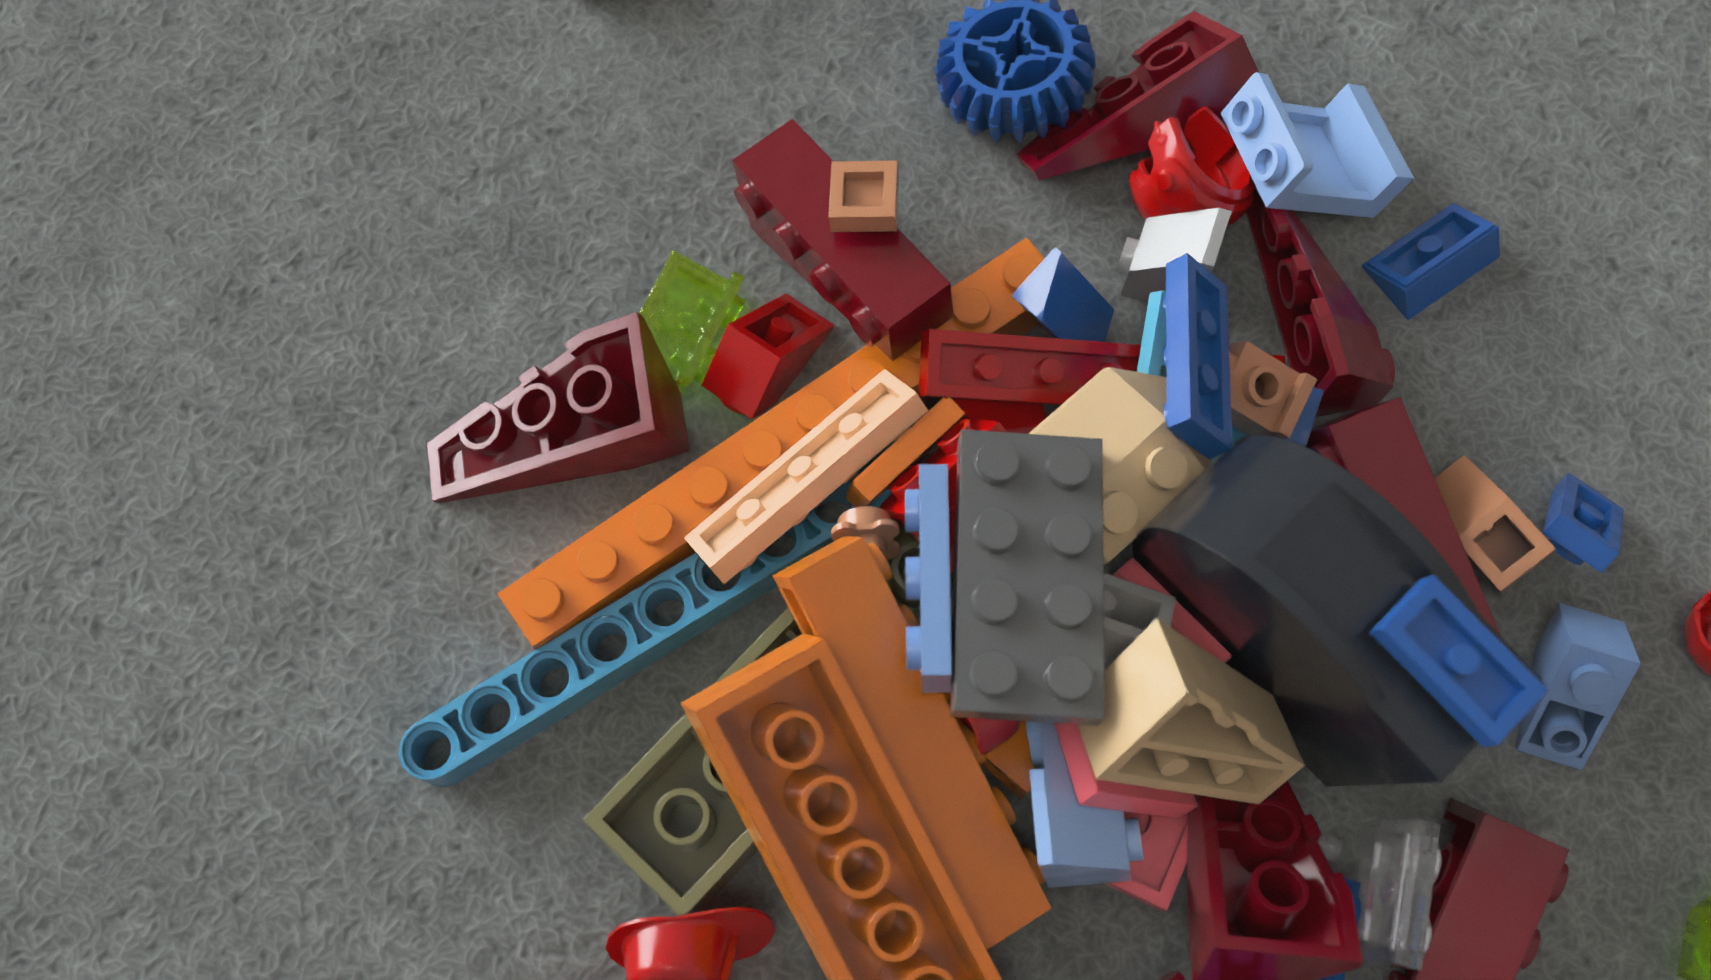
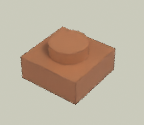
(863, 196)

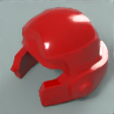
(1187, 182)

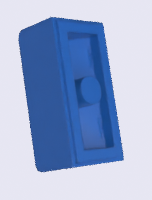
(1434, 259)
(1064, 301)

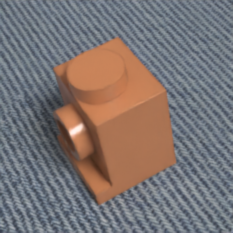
(1273, 401)

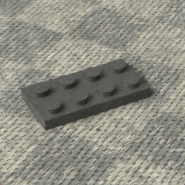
(1028, 578)

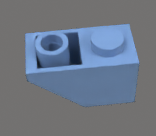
(1587, 669)

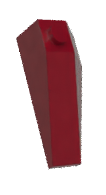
(1178, 74)
(1318, 315)
(581, 416)
(1265, 894)

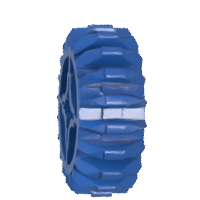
(1029, 65)

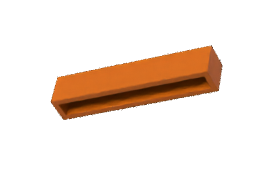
(846, 600)

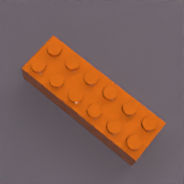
(834, 821)

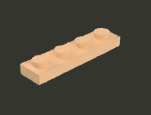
(806, 475)

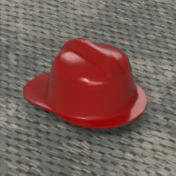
(689, 944)

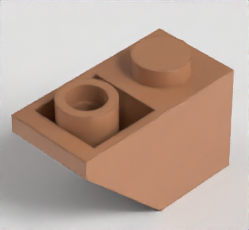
(1491, 526)

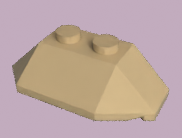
(1141, 457)

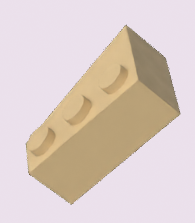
(1188, 724)

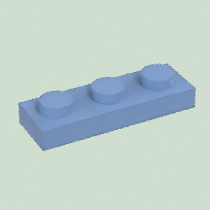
(929, 579)

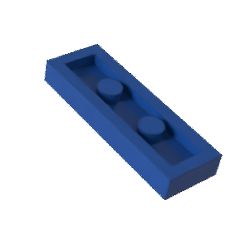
(1197, 357)

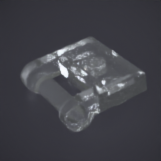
(1395, 891)

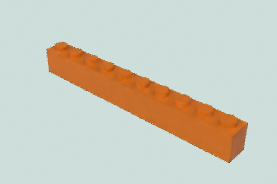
(651, 530)

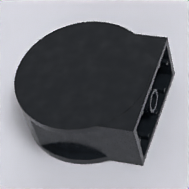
(1290, 577)

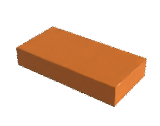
(903, 453)

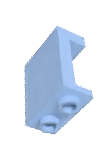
(1313, 156)

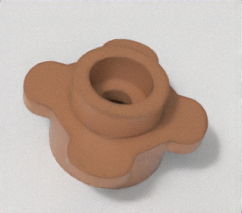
(873, 525)

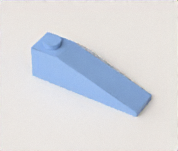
(1075, 840)

